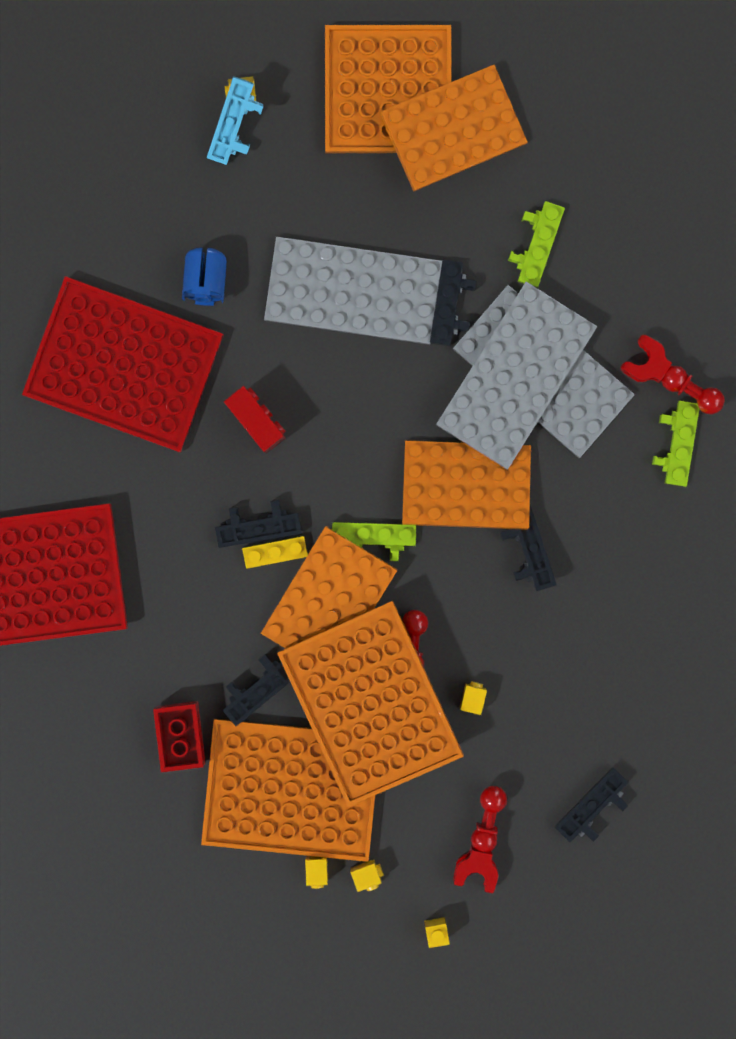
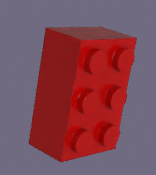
(255, 419)
(179, 736)

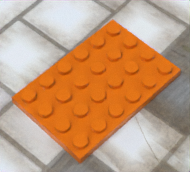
(453, 127)
(464, 488)
(329, 589)

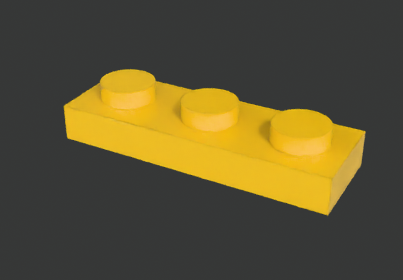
(275, 552)

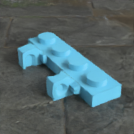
(236, 105)

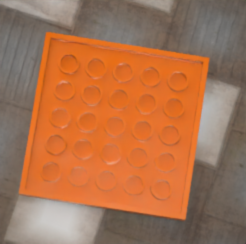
(374, 70)

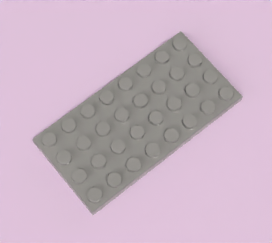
(352, 290)
(516, 375)
(583, 402)

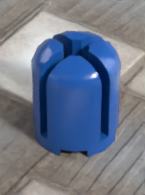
(214, 276)

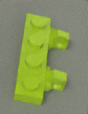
(545, 227)
(678, 461)
(391, 535)

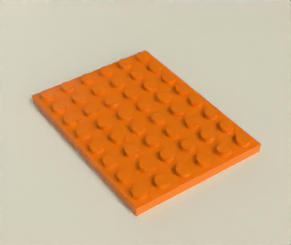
(370, 704)
(279, 795)

